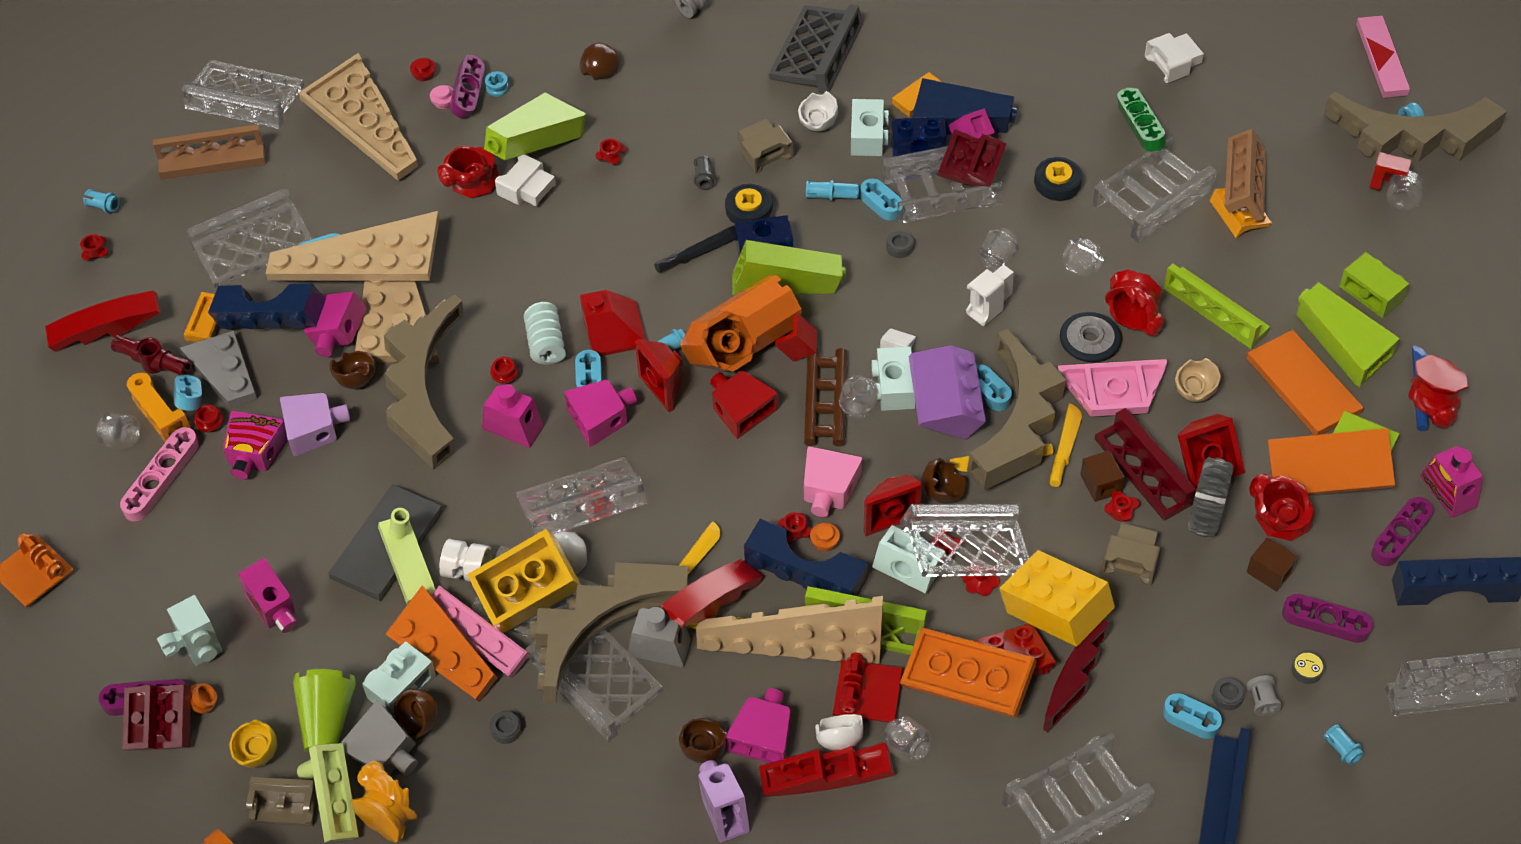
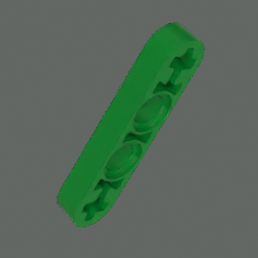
(1138, 120)

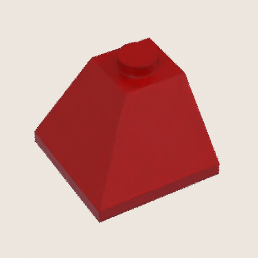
(611, 322)
(659, 370)
(1210, 438)
(890, 502)

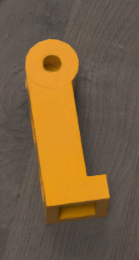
(153, 406)

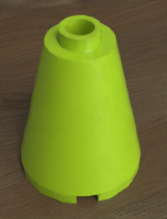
(322, 705)

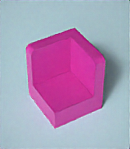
(973, 124)

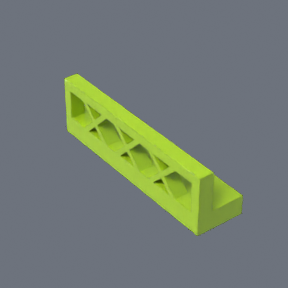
(1215, 306)
(894, 617)

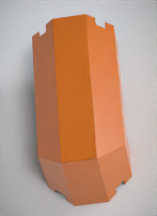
(741, 326)

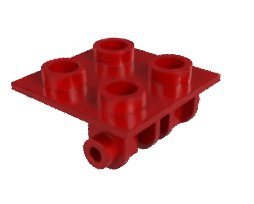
(1024, 641)
(867, 689)

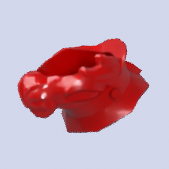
(469, 171)
(1134, 301)
(1437, 389)
(1281, 506)

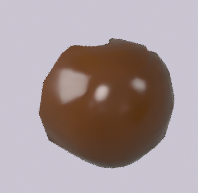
(599, 61)
(353, 369)
(943, 482)
(416, 712)
(702, 740)

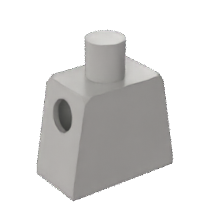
(659, 638)
(381, 739)

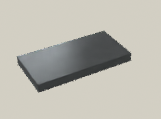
(365, 560)

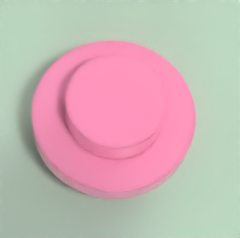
(441, 96)

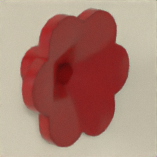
(981, 584)

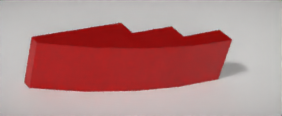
(106, 317)
(707, 594)
(825, 771)

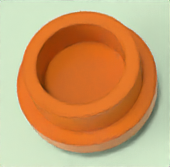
(824, 536)
(203, 698)

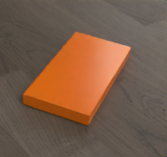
(1303, 382)
(1335, 461)
(968, 672)

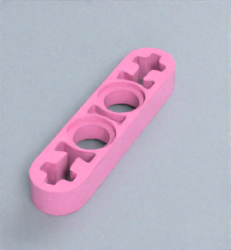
(156, 472)

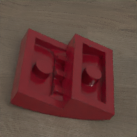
(971, 159)
(156, 717)

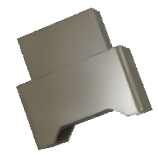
(764, 144)
(1132, 553)

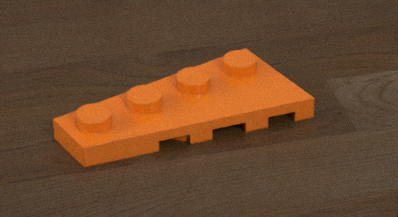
(436, 637)

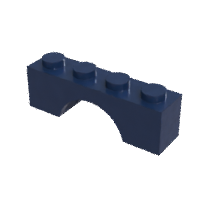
(294, 307)
(769, 551)
(1425, 580)

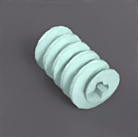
(544, 333)

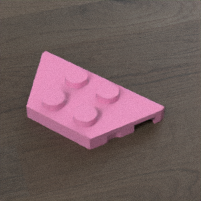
(1114, 385)

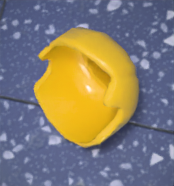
(253, 744)

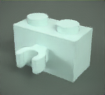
(192, 632)
(401, 671)

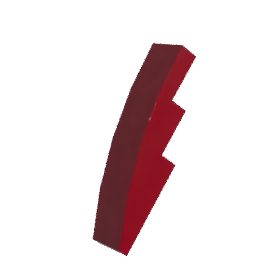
(1073, 679)

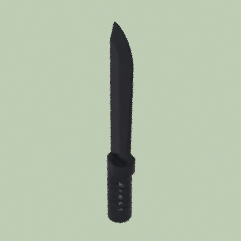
(706, 245)

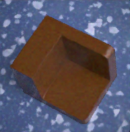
(1101, 475)
(1272, 564)

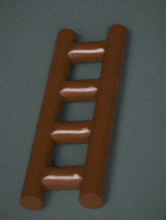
(813, 407)

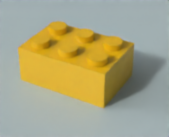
(524, 580)
(1057, 598)

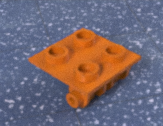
(32, 569)

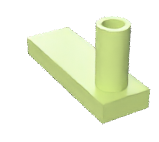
(405, 554)
(332, 790)

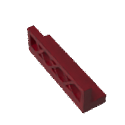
(1154, 459)

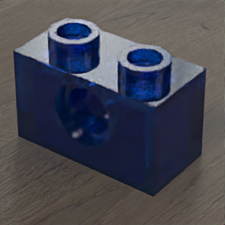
(917, 134)
(770, 230)

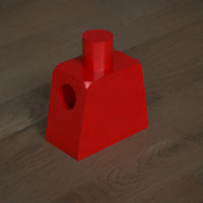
(742, 401)

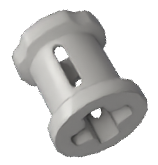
(1264, 695)

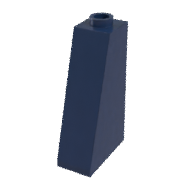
(955, 101)

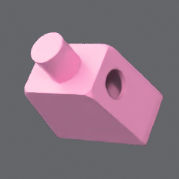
(830, 479)

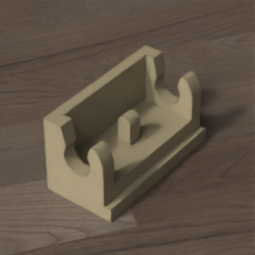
(282, 801)

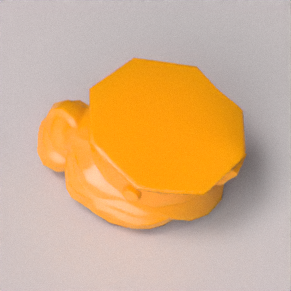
(384, 803)

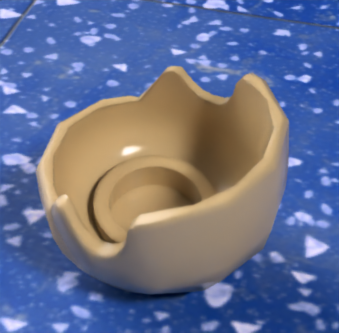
(1197, 380)

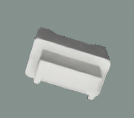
(1173, 55)
(525, 182)
(989, 293)

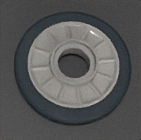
(1090, 322)

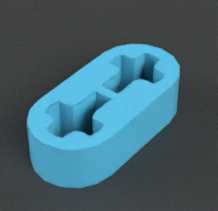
(877, 201)
(582, 374)
(993, 385)
(187, 392)
(1192, 716)

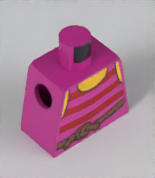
(252, 442)
(1454, 480)

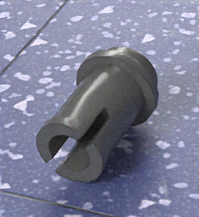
(704, 178)

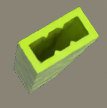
(534, 127)
(798, 268)
(1346, 333)

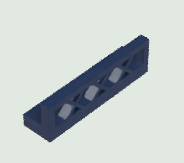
(1224, 789)

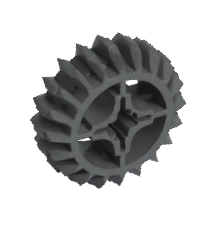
(1210, 497)

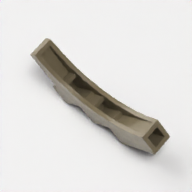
(1416, 136)
(413, 348)
(1019, 441)
(564, 631)

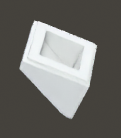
(895, 338)

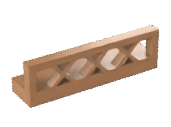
(210, 156)
(1245, 174)

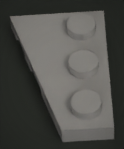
(223, 367)

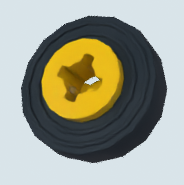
(1058, 178)
(748, 203)

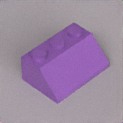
(947, 391)

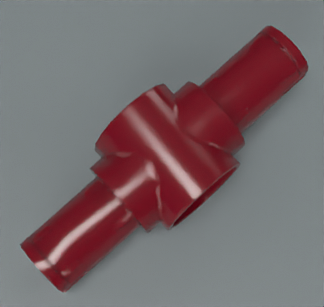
(151, 355)

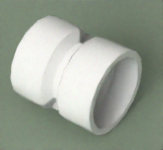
(460, 560)

